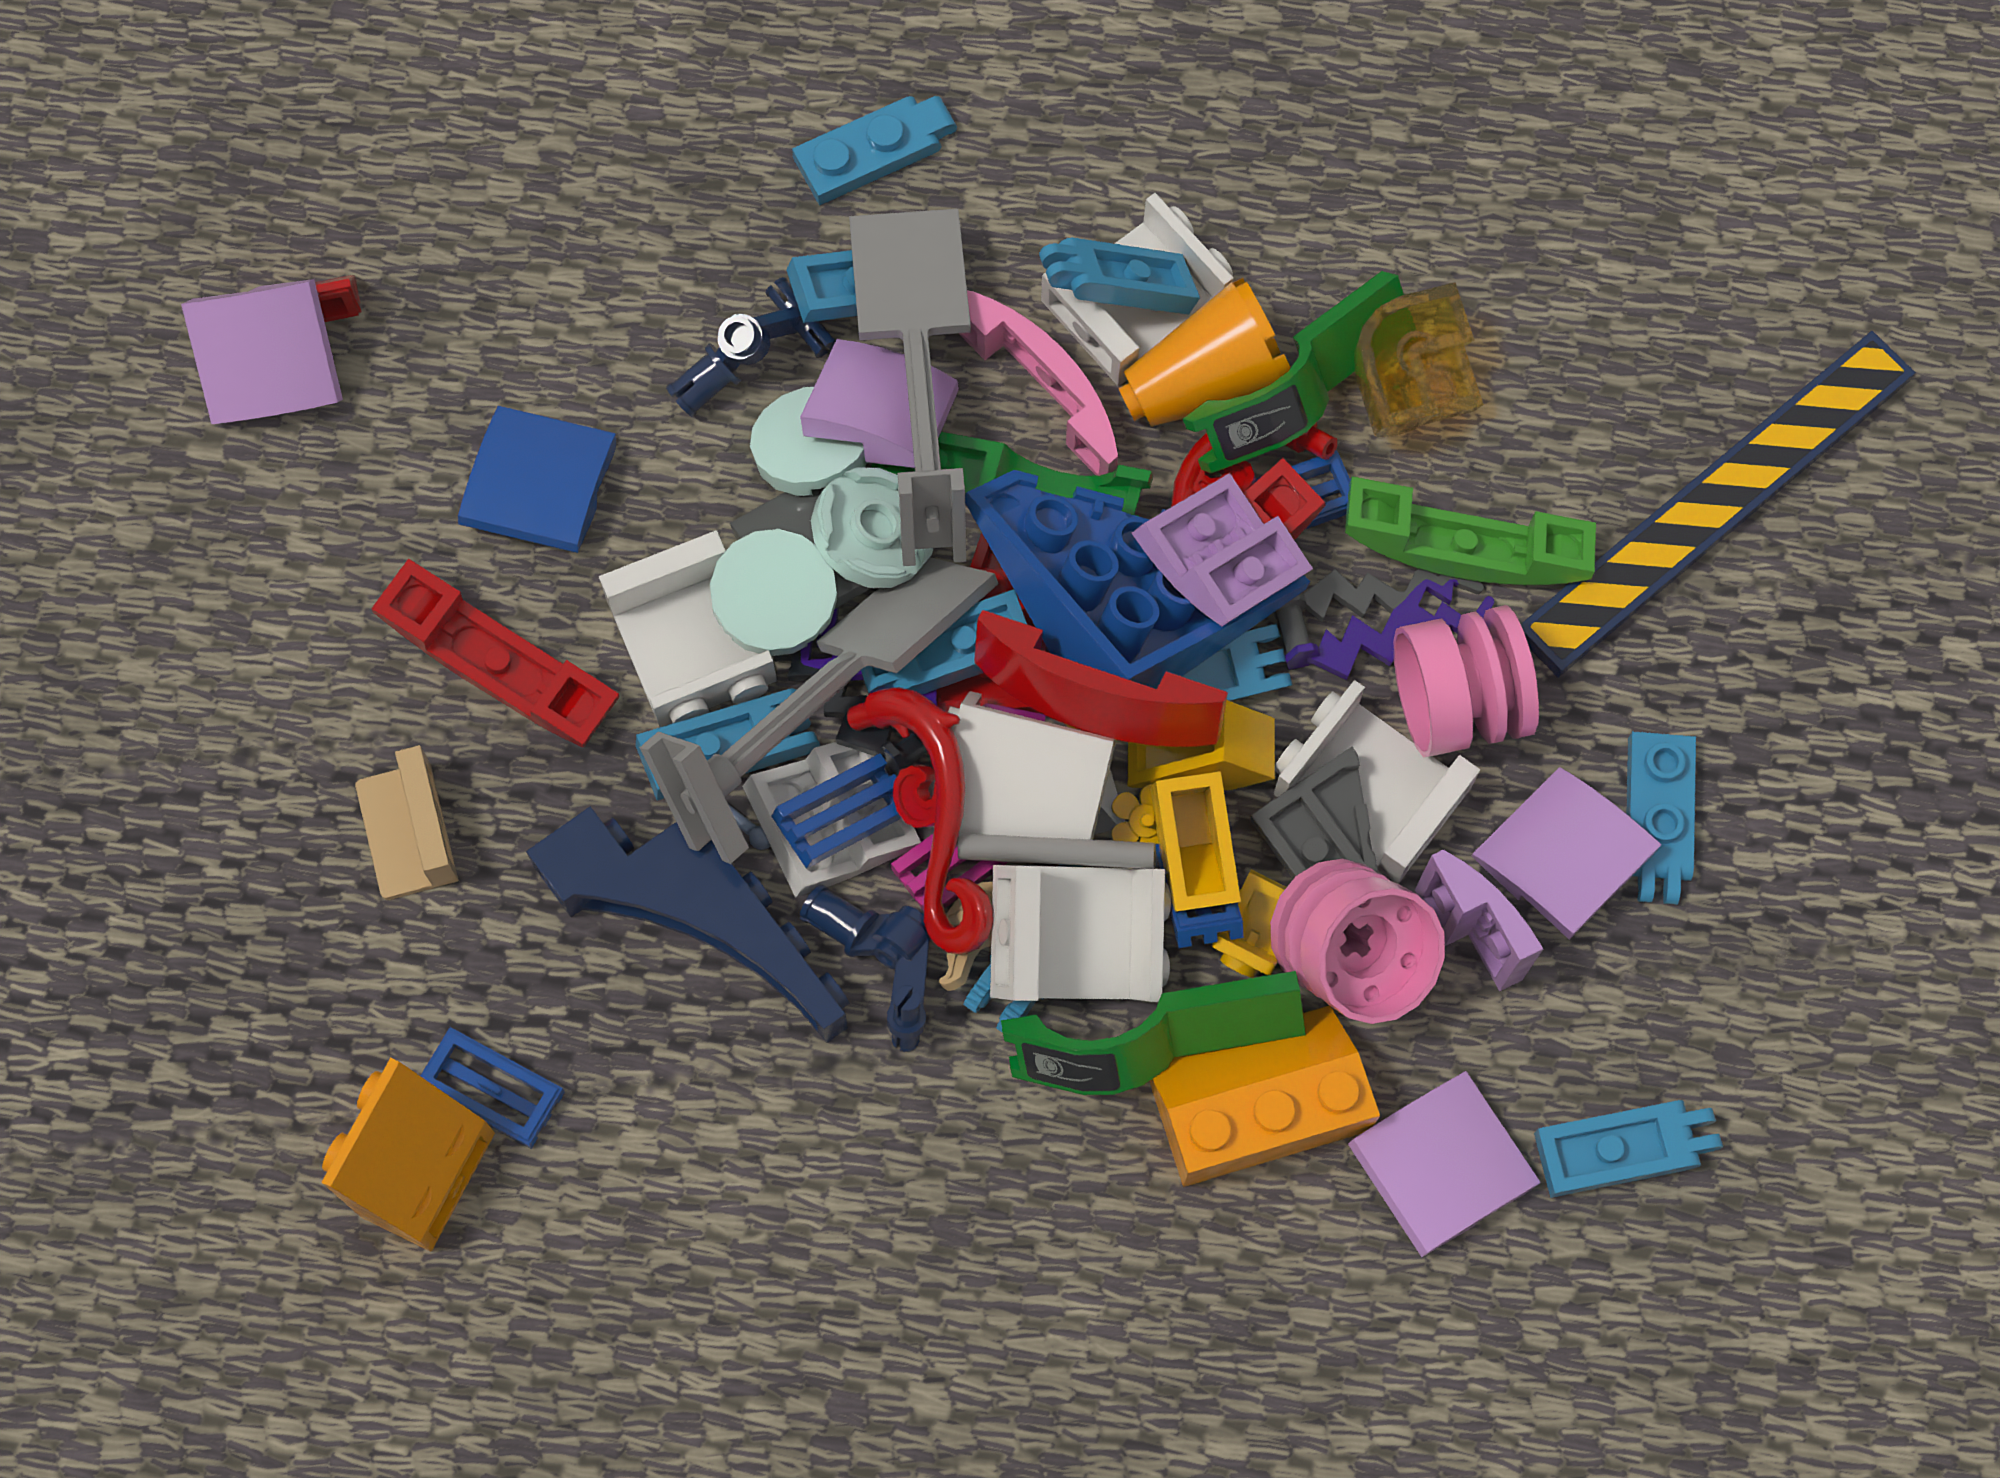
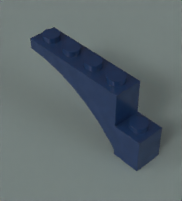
(688, 894)

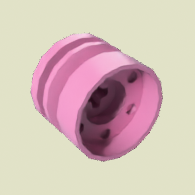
(1478, 678)
(1358, 940)

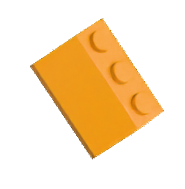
(1264, 1100)

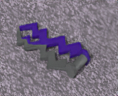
(1404, 608)

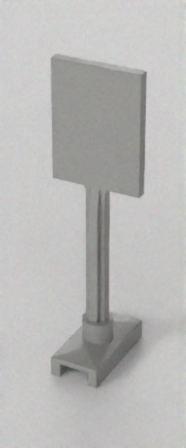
(909, 289)
(878, 633)

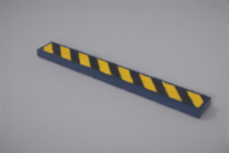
(1715, 503)

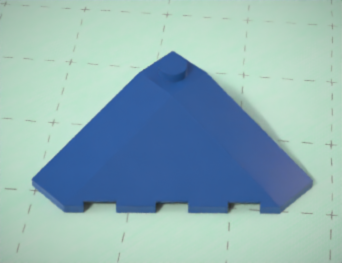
(1096, 585)

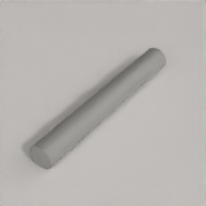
(1057, 851)

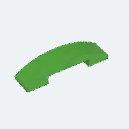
(1469, 546)

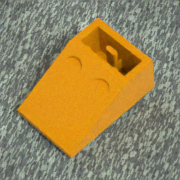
(406, 1155)

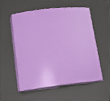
(262, 351)
(867, 402)
(1221, 551)
(1566, 851)
(1476, 908)
(1443, 1163)

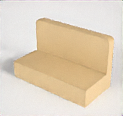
(406, 827)

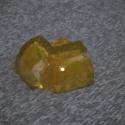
(1416, 362)

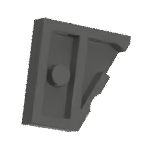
(1319, 818)

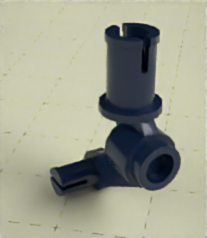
(746, 342)
(896, 941)

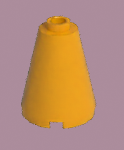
(1212, 355)

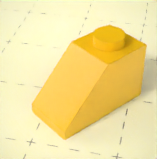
(1242, 753)
(1195, 841)

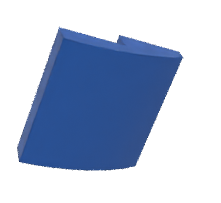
(537, 479)

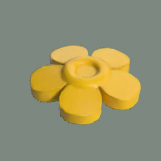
(1139, 816)

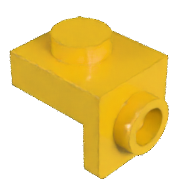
(1254, 951)

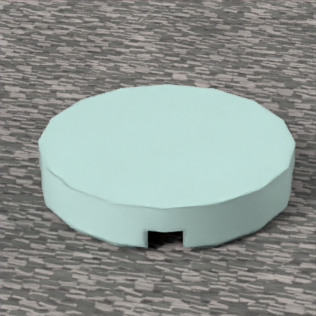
(797, 461)
(860, 529)
(773, 592)

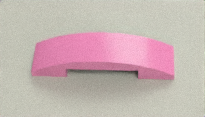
(1089, 427)

